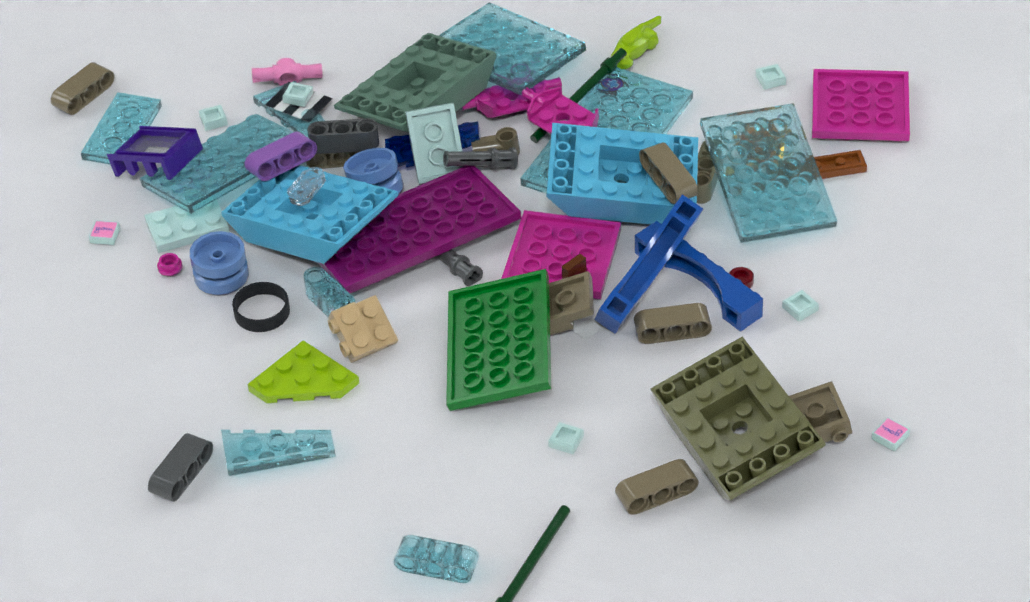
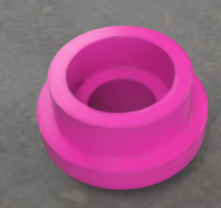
(169, 264)

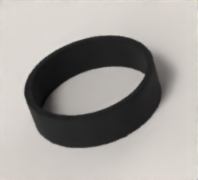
(261, 325)

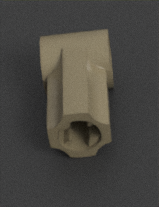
(503, 140)

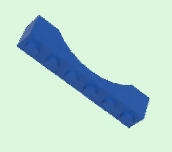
(649, 264)
(737, 302)

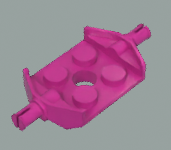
(496, 99)
(552, 106)

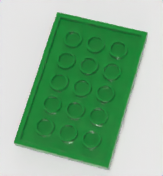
(498, 340)

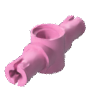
(286, 71)

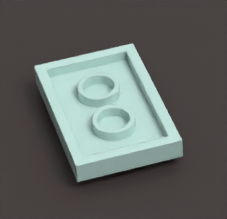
(431, 134)
(177, 227)

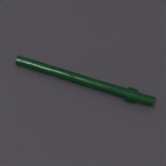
(606, 67)
(535, 555)

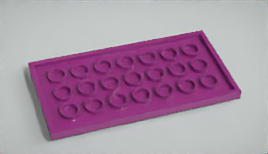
(421, 226)

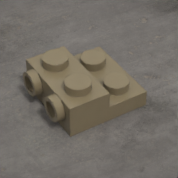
(569, 301)
(824, 412)

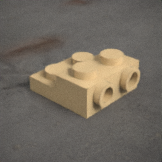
(362, 328)

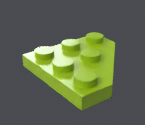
(302, 376)

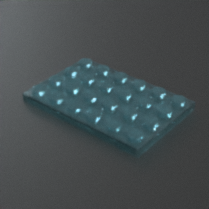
(523, 48)
(218, 166)
(767, 172)

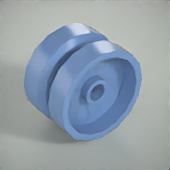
(375, 167)
(219, 262)

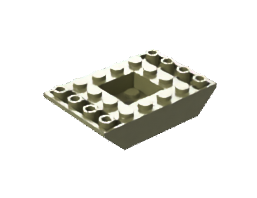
(729, 393)

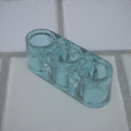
(325, 290)
(436, 558)

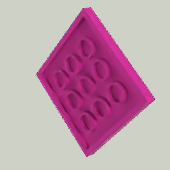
(861, 105)
(554, 239)

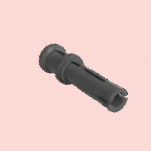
(492, 158)
(461, 266)

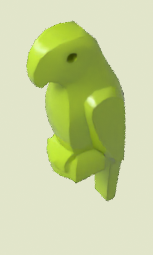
(638, 41)

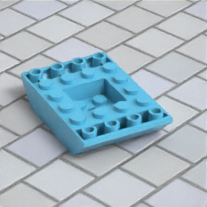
(591, 160)
(308, 231)

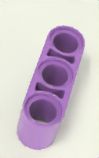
(280, 156)

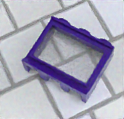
(152, 145)

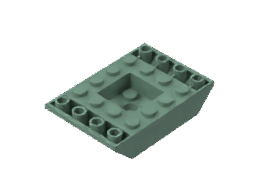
(421, 77)

